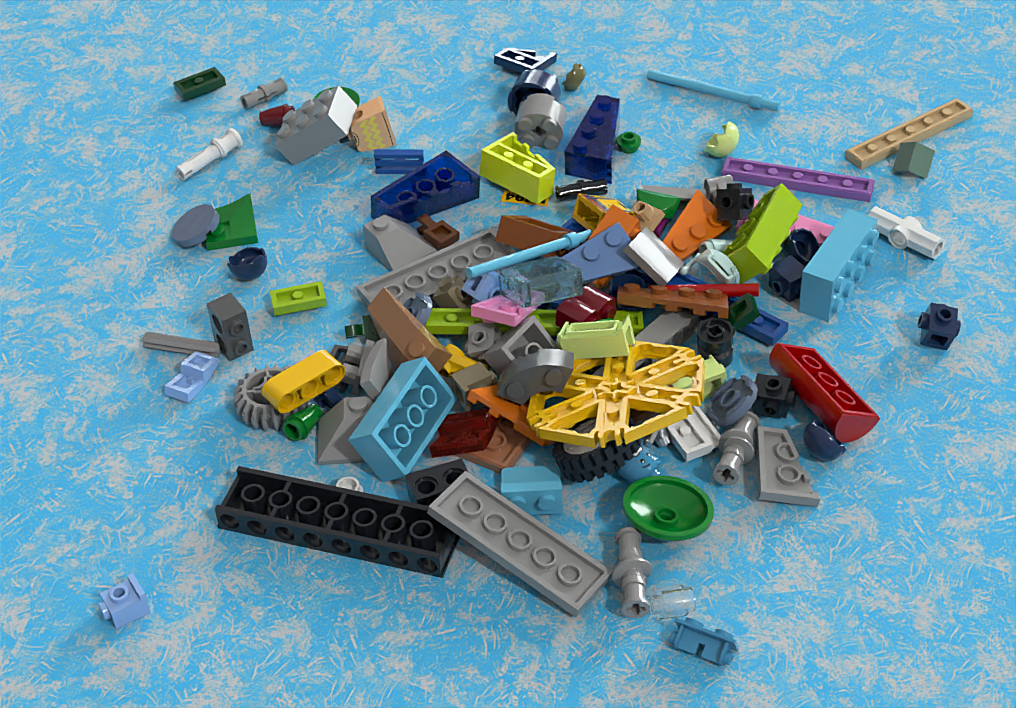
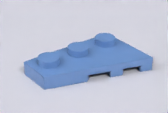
(603, 255)

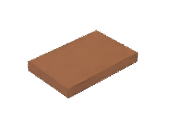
(503, 450)

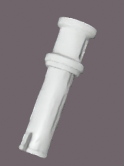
(217, 148)

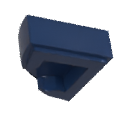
(328, 398)

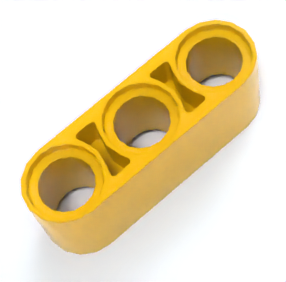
(303, 381)

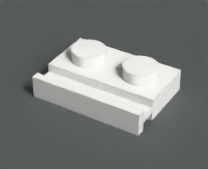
(694, 435)

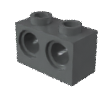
(230, 326)

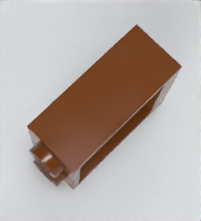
(528, 232)

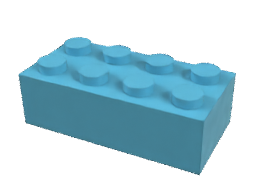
(838, 265)
(403, 419)

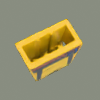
(591, 209)

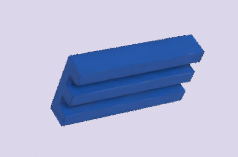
(393, 160)

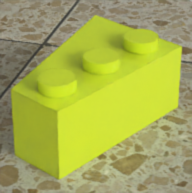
(517, 169)

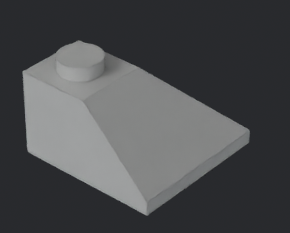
(395, 242)
(337, 428)

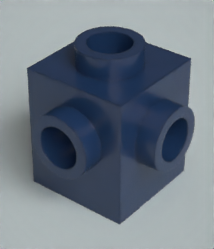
(939, 326)

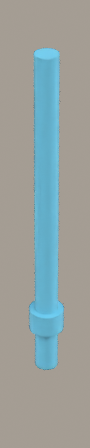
(756, 101)
(568, 241)

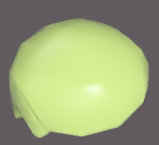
(723, 144)

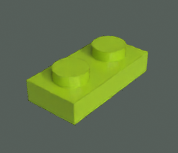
(298, 298)

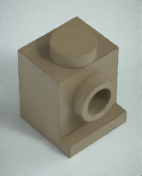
(450, 294)
(471, 378)

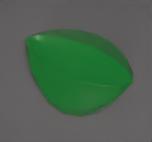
(661, 201)

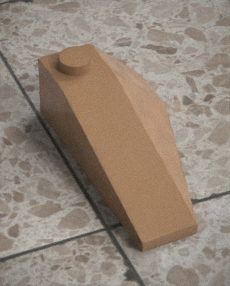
(404, 333)

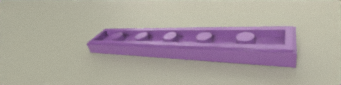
(799, 179)

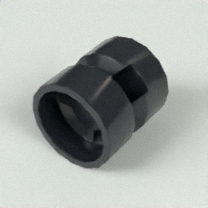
(715, 339)

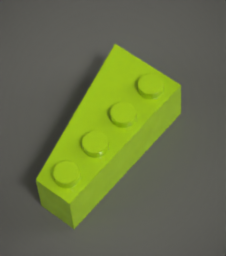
(763, 233)

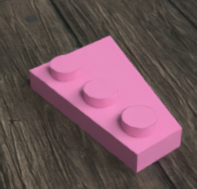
(501, 310)

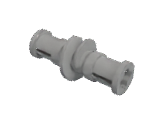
(736, 449)
(632, 572)

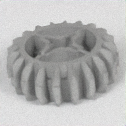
(253, 406)

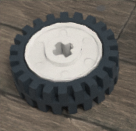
(585, 462)

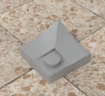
(376, 370)

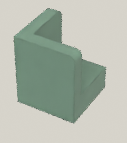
(914, 158)

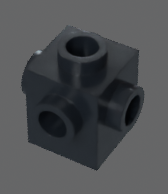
(734, 202)
(773, 396)

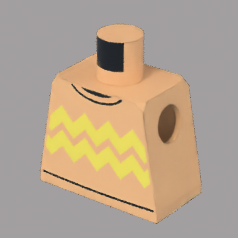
(370, 127)

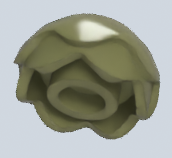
(574, 77)

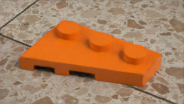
(695, 226)
(507, 409)

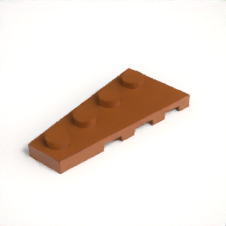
(674, 300)

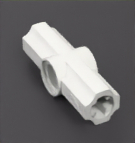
(907, 233)

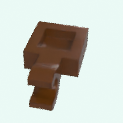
(437, 234)

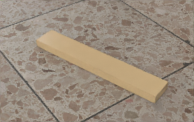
(910, 131)

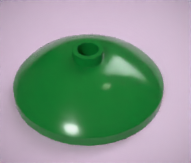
(668, 508)

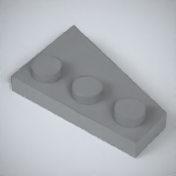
(780, 471)

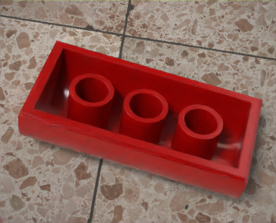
(824, 391)

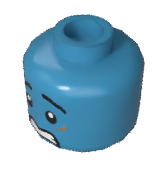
(641, 465)

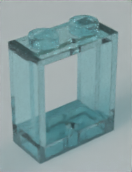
(540, 281)

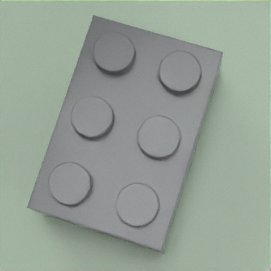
(315, 125)

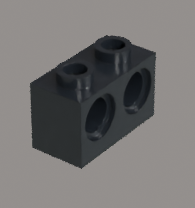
(430, 483)

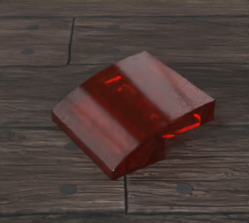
(464, 433)

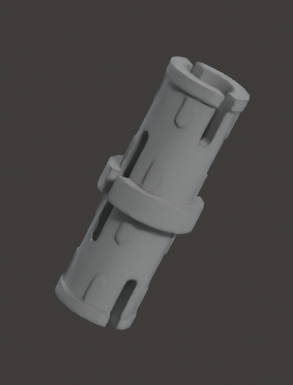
(263, 93)

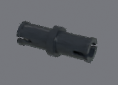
(571, 191)

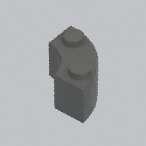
(534, 374)

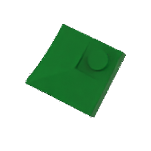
(235, 225)

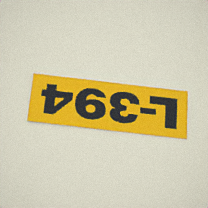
(515, 198)

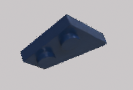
(522, 60)

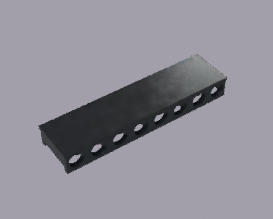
(337, 521)

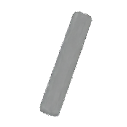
(180, 344)

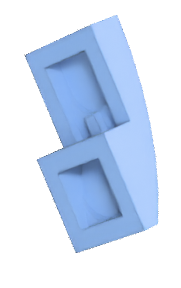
(193, 376)

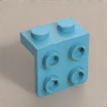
(533, 488)

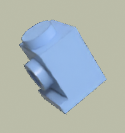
(124, 602)

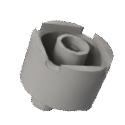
(540, 121)

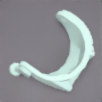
(706, 260)

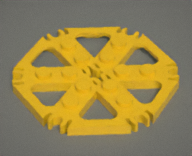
(618, 391)

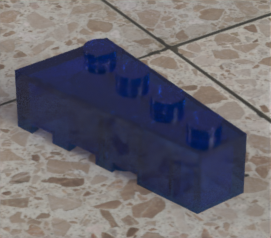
(594, 143)
(427, 190)

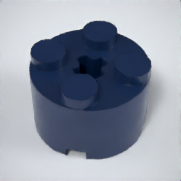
(530, 83)

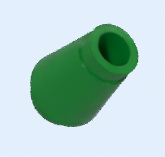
(300, 424)

